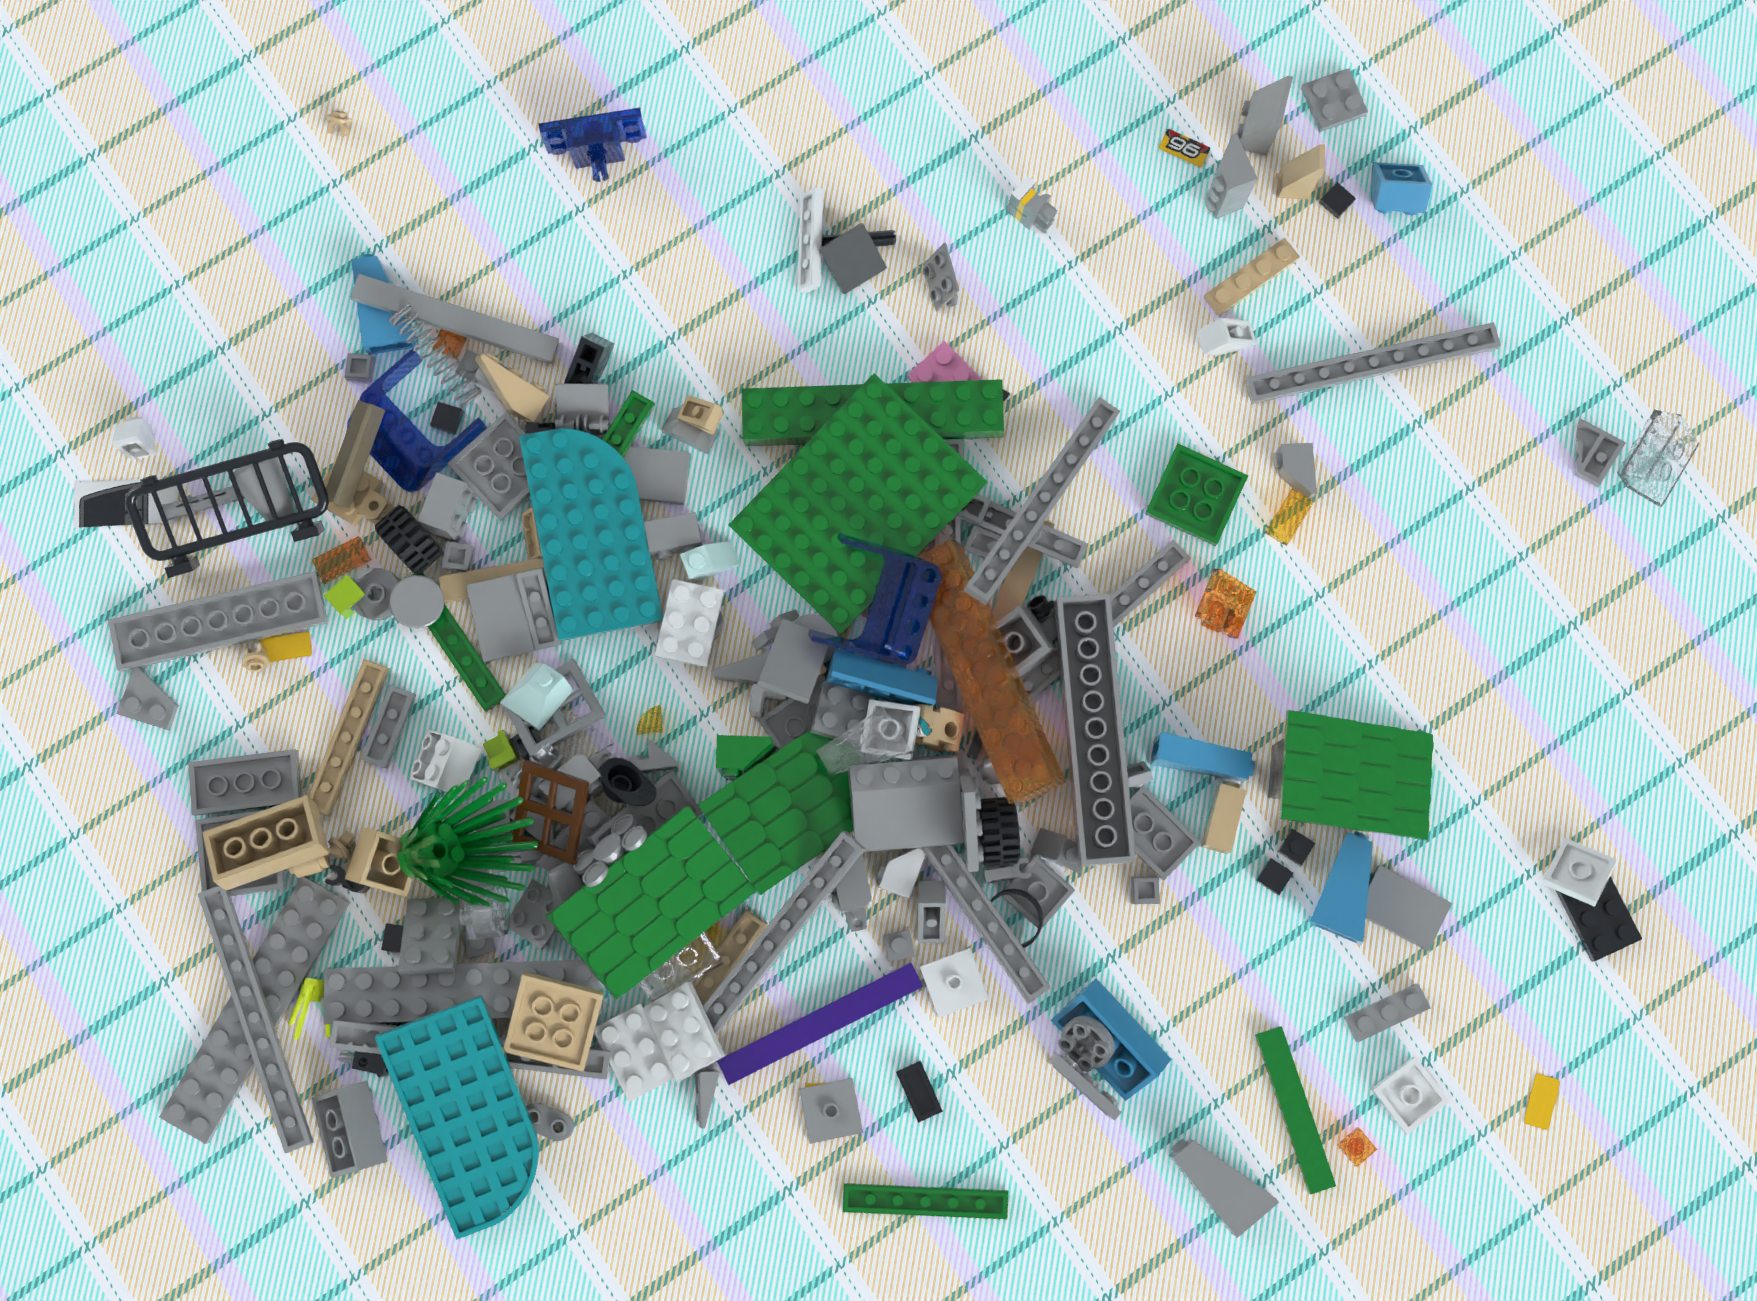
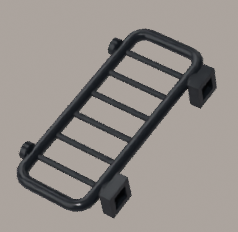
(178, 554)

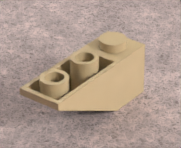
(517, 395)

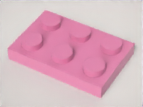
(942, 365)

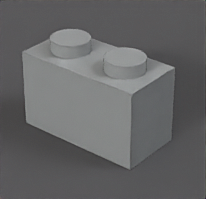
(673, 535)

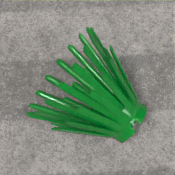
(438, 851)

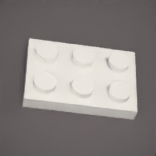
(689, 623)
(684, 1031)
(634, 1052)

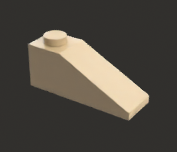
(1301, 174)

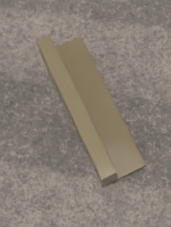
(354, 453)

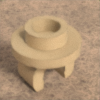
(338, 118)
(256, 660)
(341, 847)

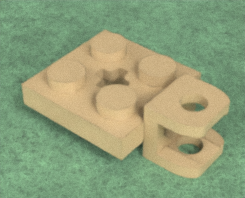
(366, 501)

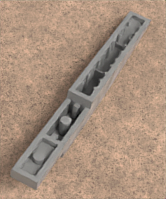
(1047, 540)
(361, 1038)

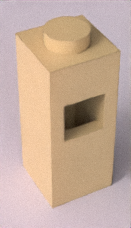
(1224, 817)

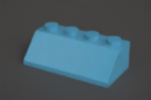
(882, 679)
(1136, 1055)

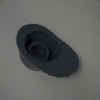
(626, 783)

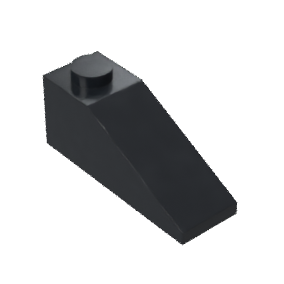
(589, 360)

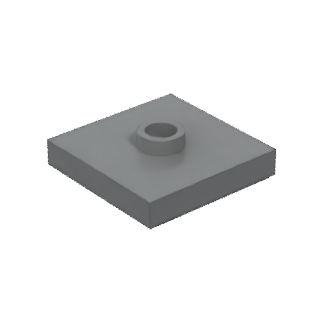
(831, 1110)

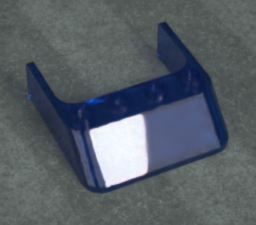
(399, 444)
(897, 609)

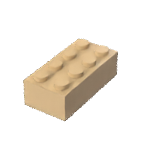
(265, 843)

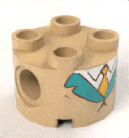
(939, 728)

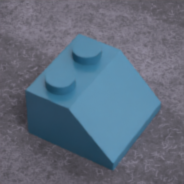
(1400, 188)

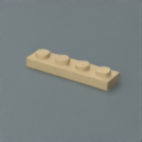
(1251, 277)

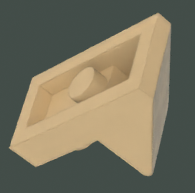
(700, 414)

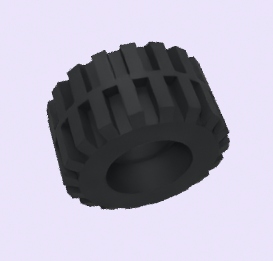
(408, 539)
(999, 832)

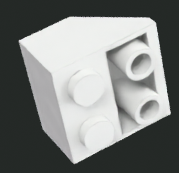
(444, 761)

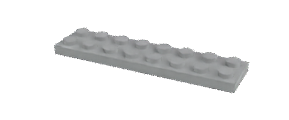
(217, 621)

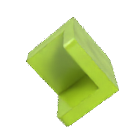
(344, 596)
(500, 751)

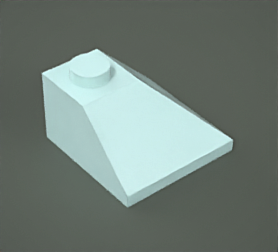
(537, 694)

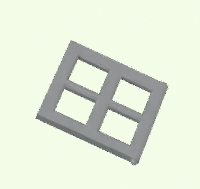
(565, 730)

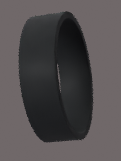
(1036, 904)

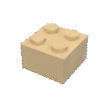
(376, 863)

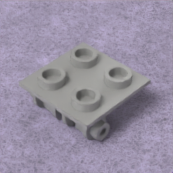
(941, 278)
(583, 407)
(545, 756)
(529, 916)

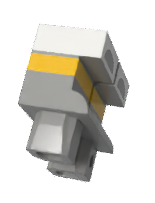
(1030, 207)

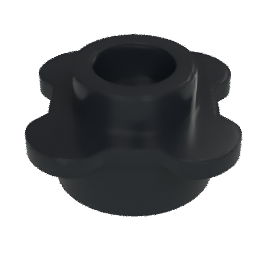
(1040, 606)

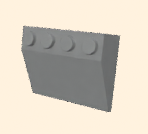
(906, 804)

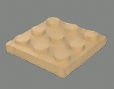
(553, 1021)

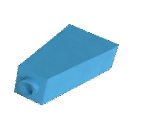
(375, 329)
(1201, 757)
(1345, 894)

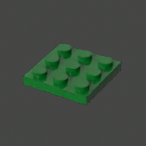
(1196, 494)

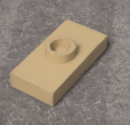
(531, 534)

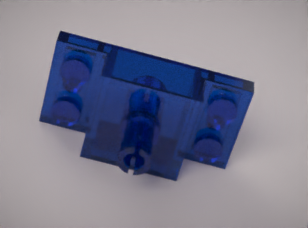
(594, 138)

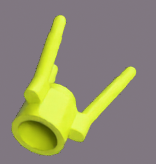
(311, 991)

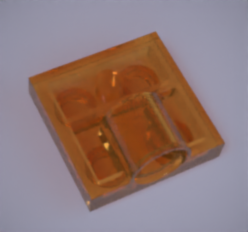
(1225, 604)

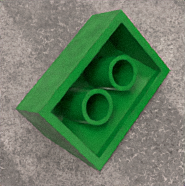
(741, 753)

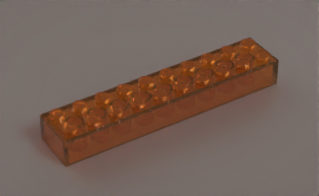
(990, 682)

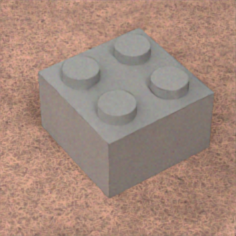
(447, 508)

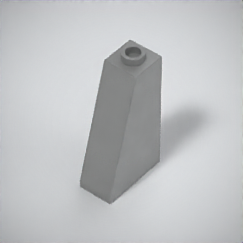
(1227, 1192)

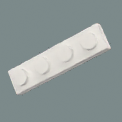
(810, 240)

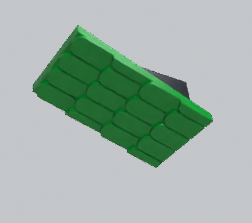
(1353, 775)
(781, 812)
(651, 903)

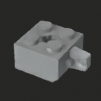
(584, 769)
(854, 896)

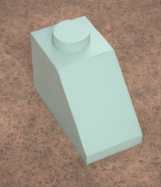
(709, 560)

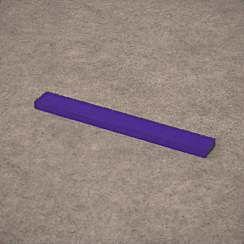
(819, 1023)

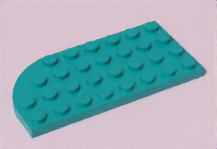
(589, 534)
(464, 1112)

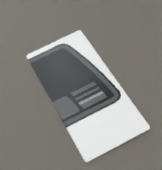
(104, 503)

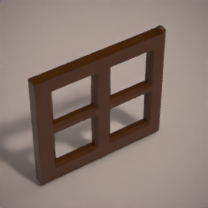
(549, 812)

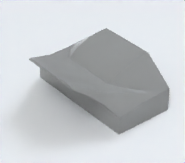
(687, 433)

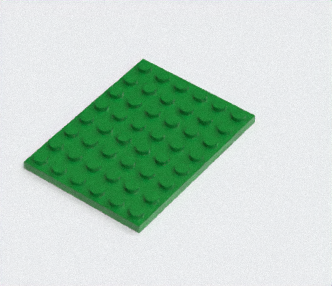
(863, 475)

